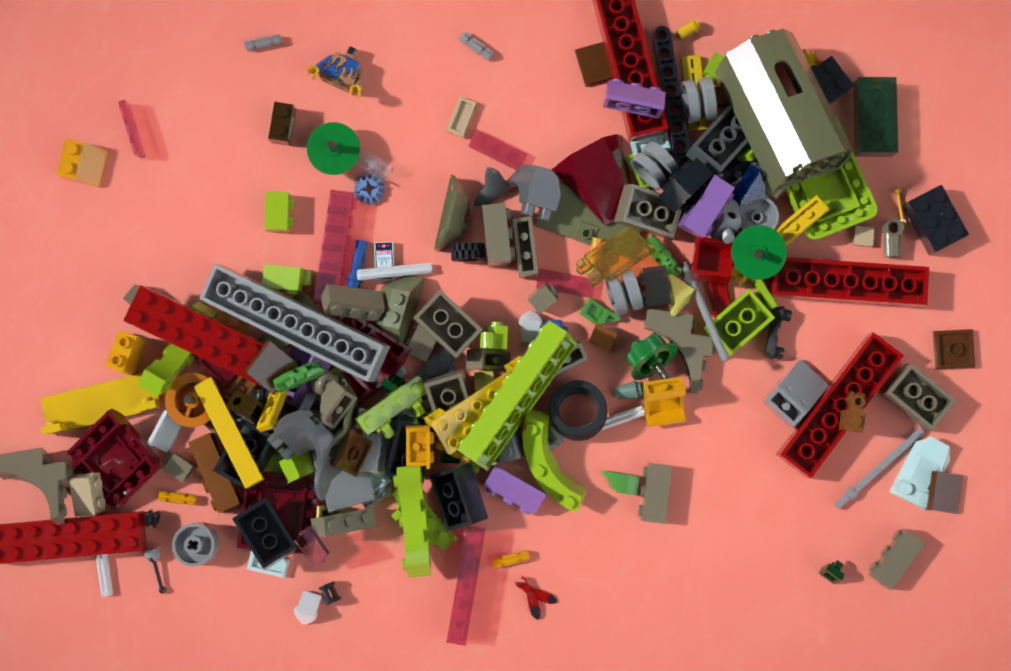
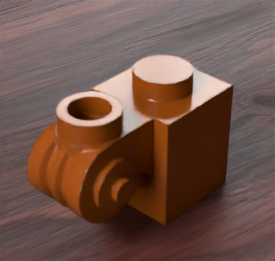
(853, 418)

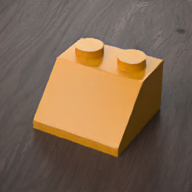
(82, 163)

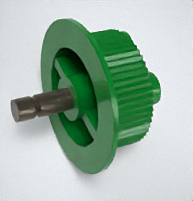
(651, 357)

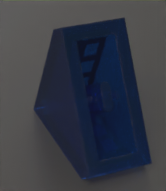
(750, 186)

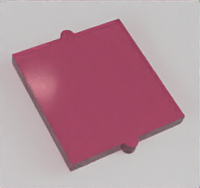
(312, 546)

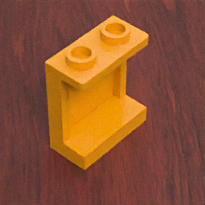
(126, 353)
(664, 401)

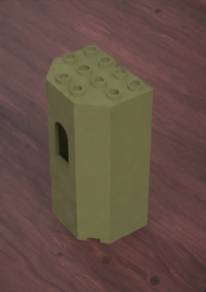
(791, 134)

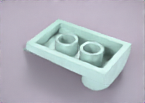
(915, 474)

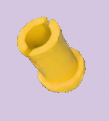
(688, 29)

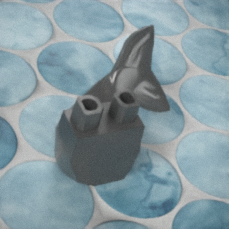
(536, 186)
(304, 433)

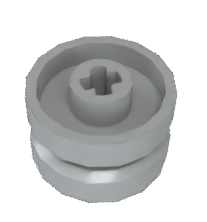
(699, 99)
(654, 165)
(763, 209)
(625, 291)
(184, 547)

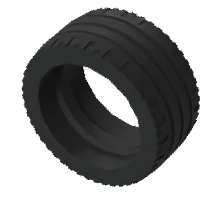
(565, 391)

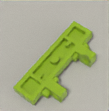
(378, 416)
(437, 529)

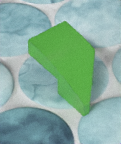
(597, 314)
(622, 482)

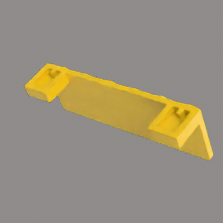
(88, 404)
(457, 422)

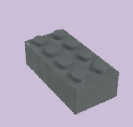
(719, 143)

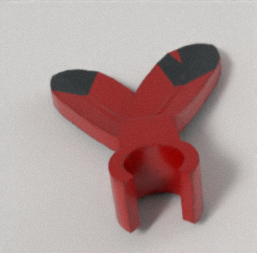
(533, 596)

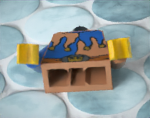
(341, 72)

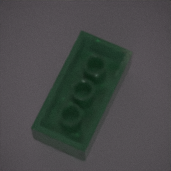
(875, 116)

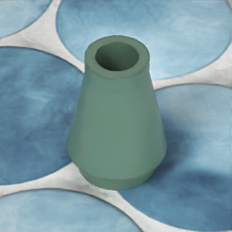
(630, 390)

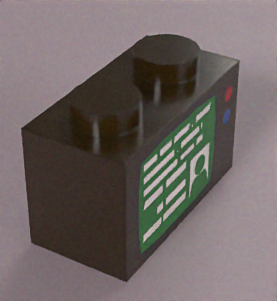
(282, 123)

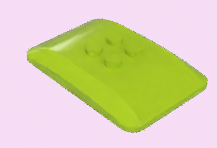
(843, 193)

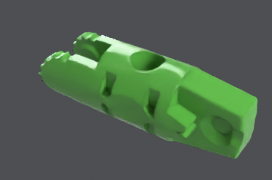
(664, 256)
(298, 376)

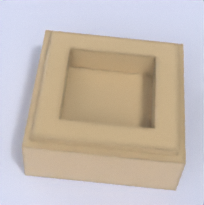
(863, 236)

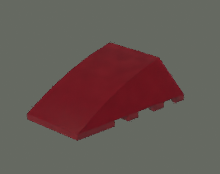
(597, 176)
(392, 364)

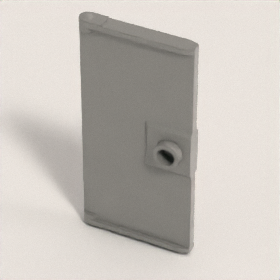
(344, 488)

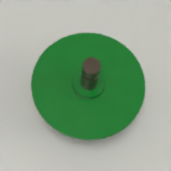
(333, 148)
(759, 252)

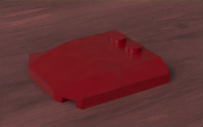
(118, 455)
(292, 501)

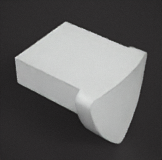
(530, 326)
(307, 607)

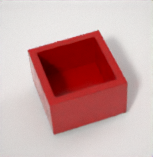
(711, 260)

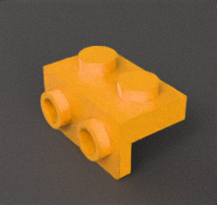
(418, 446)

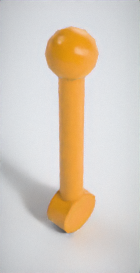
(898, 191)

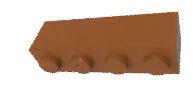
(222, 490)

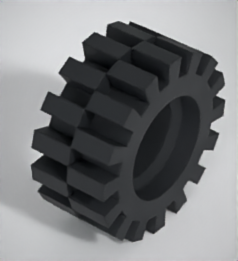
(468, 252)

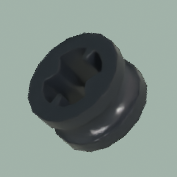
(152, 518)

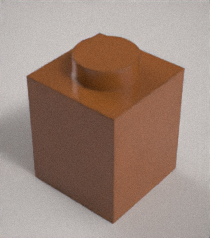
(603, 338)

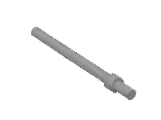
(705, 313)
(851, 493)

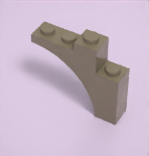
(690, 346)
(36, 468)

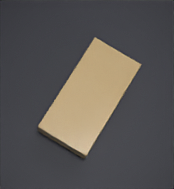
(461, 117)

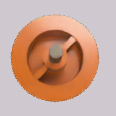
(184, 403)

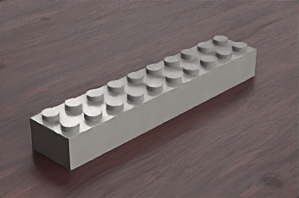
(295, 322)

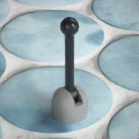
(153, 555)

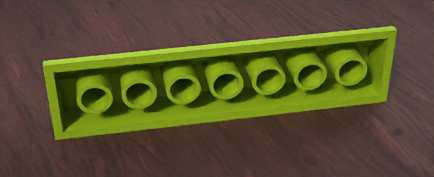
(517, 395)

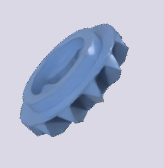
(363, 196)

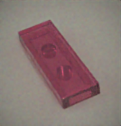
(131, 128)
(497, 150)
(566, 283)

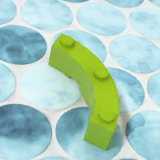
(161, 373)
(544, 465)
(414, 521)

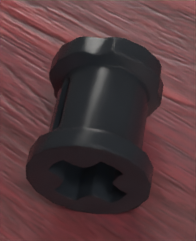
(335, 597)

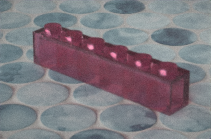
(335, 241)
(466, 585)

